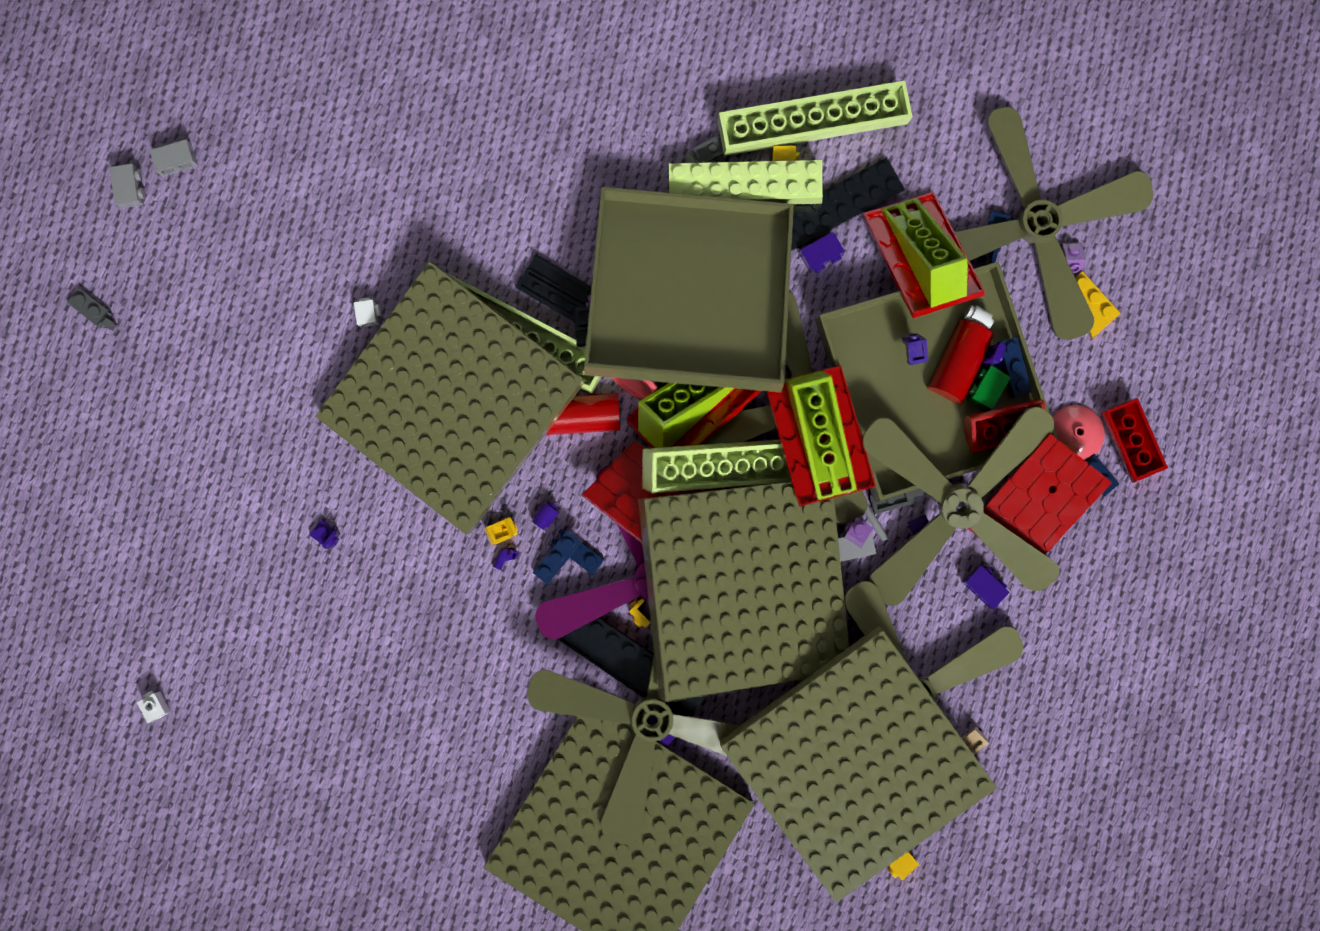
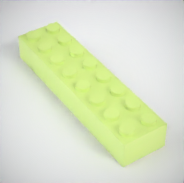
(758, 181)
(714, 466)

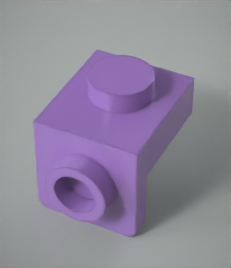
(1074, 255)

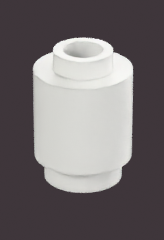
(979, 316)

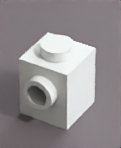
(367, 312)
(153, 706)

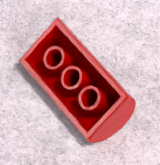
(961, 361)
(589, 415)
(988, 428)
(1134, 440)

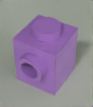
(858, 532)

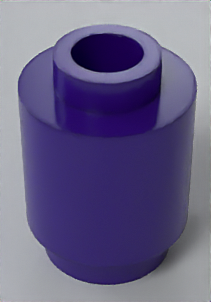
(545, 515)

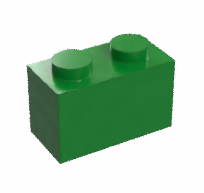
(988, 388)

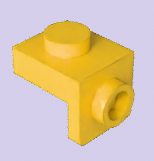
(501, 531)
(639, 619)

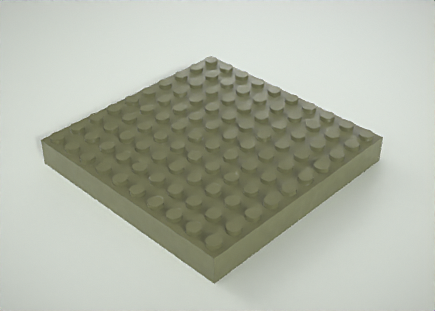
(690, 290)
(882, 383)
(450, 398)
(741, 588)
(857, 764)
(573, 870)

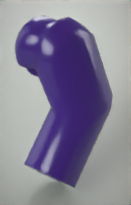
(505, 555)

